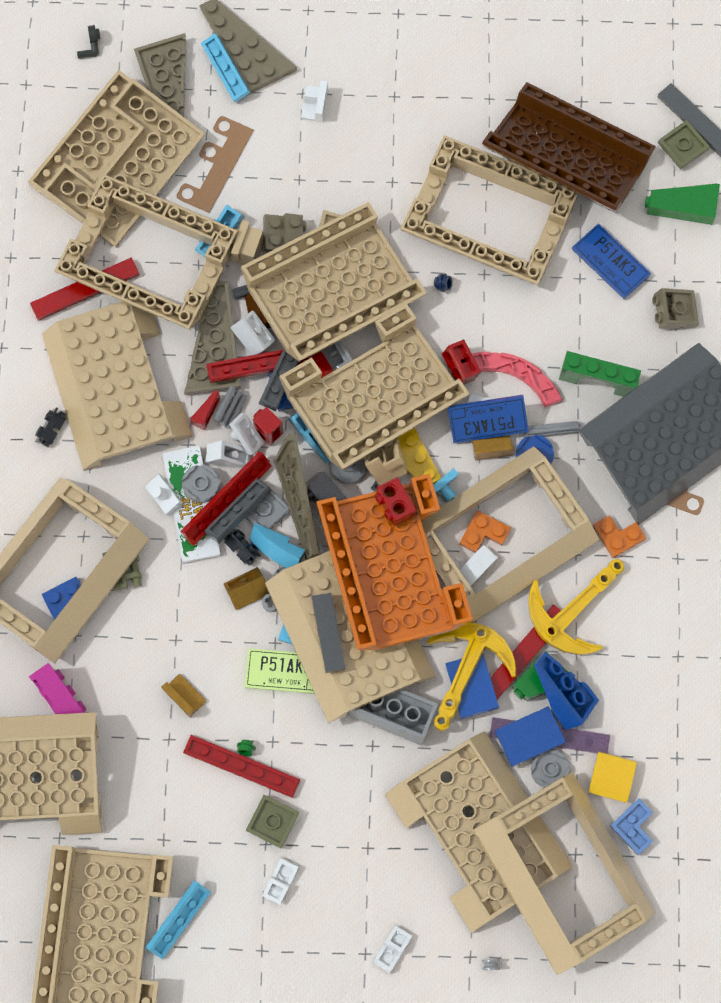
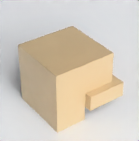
(247, 244)
(386, 462)

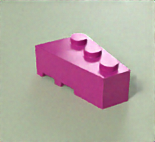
(55, 691)

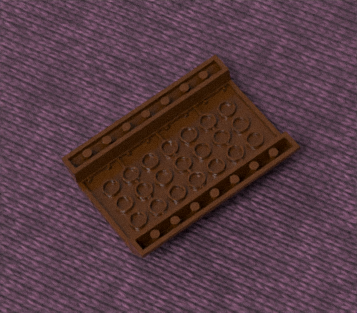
(570, 147)

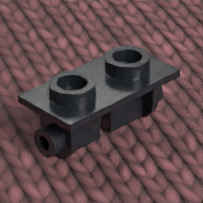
(46, 433)
(247, 552)

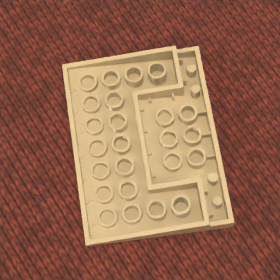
(119, 135)

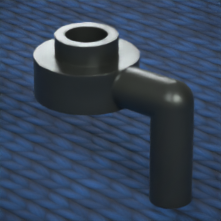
(94, 35)

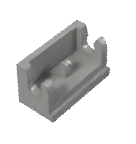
(336, 355)

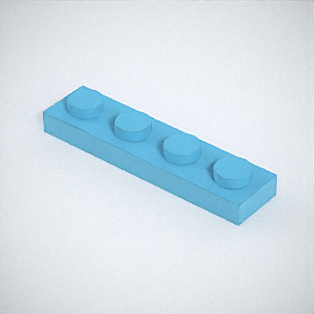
(225, 68)
(178, 919)

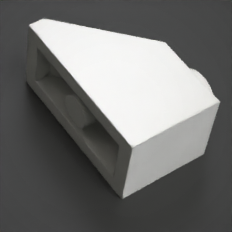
(226, 455)

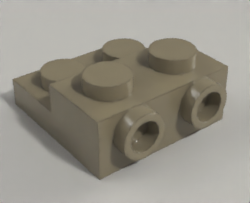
(281, 229)
(675, 308)

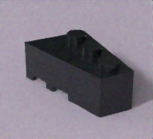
(322, 487)

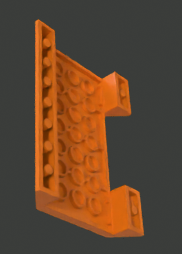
(389, 570)

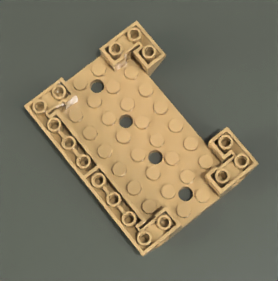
(53, 748)
(490, 788)

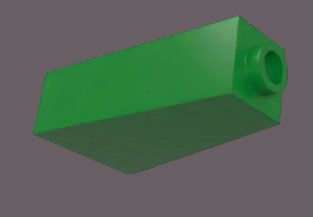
(685, 203)

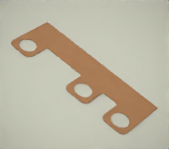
(223, 161)

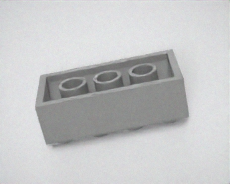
(399, 714)

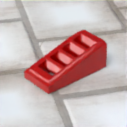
(204, 413)

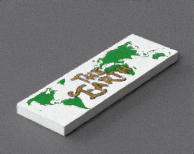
(176, 465)

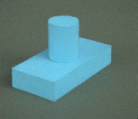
(443, 487)

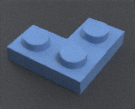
(628, 826)

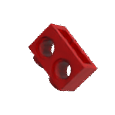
(461, 362)
(268, 425)
(399, 500)

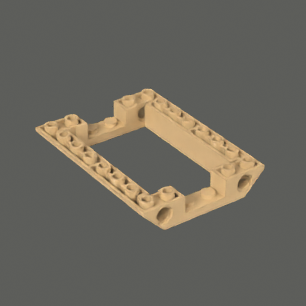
(503, 173)
(115, 192)
(573, 517)
(96, 586)
(528, 898)

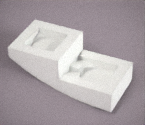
(478, 564)
(280, 881)
(392, 949)

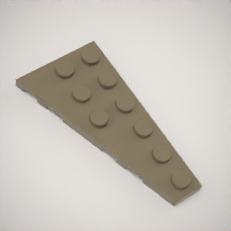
(252, 55)
(164, 70)
(213, 343)
(295, 490)

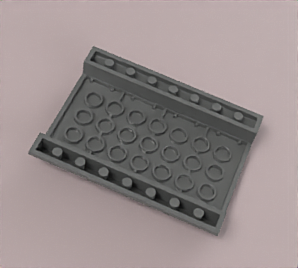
(662, 432)

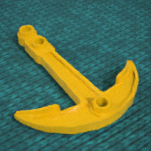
(542, 621)
(470, 659)

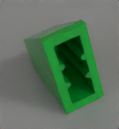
(529, 684)

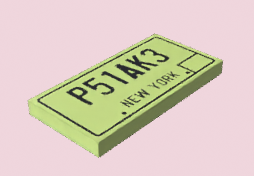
(276, 672)

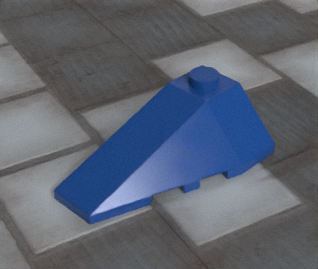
(568, 697)

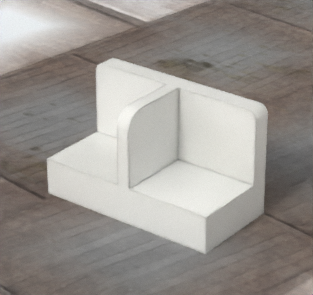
(315, 102)
(252, 333)

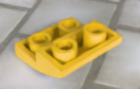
(612, 777)

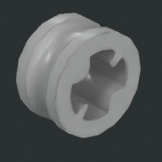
(265, 605)
(491, 964)

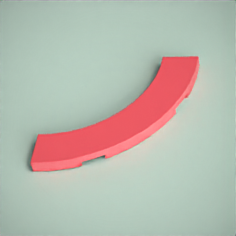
(522, 370)

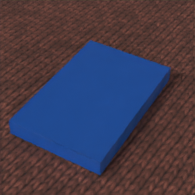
(479, 692)
(530, 736)

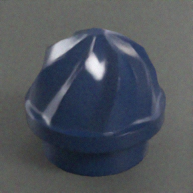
(443, 282)

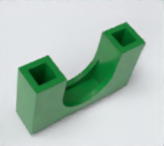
(579, 366)

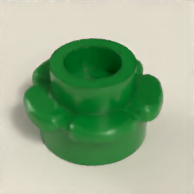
(245, 748)

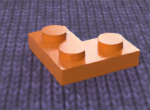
(481, 527)
(615, 540)

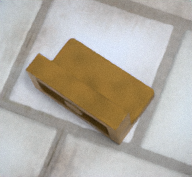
(492, 447)
(246, 588)
(184, 695)

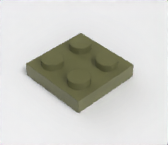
(683, 144)
(272, 821)

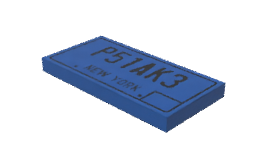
(611, 261)
(488, 418)

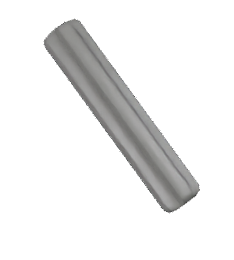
(553, 428)

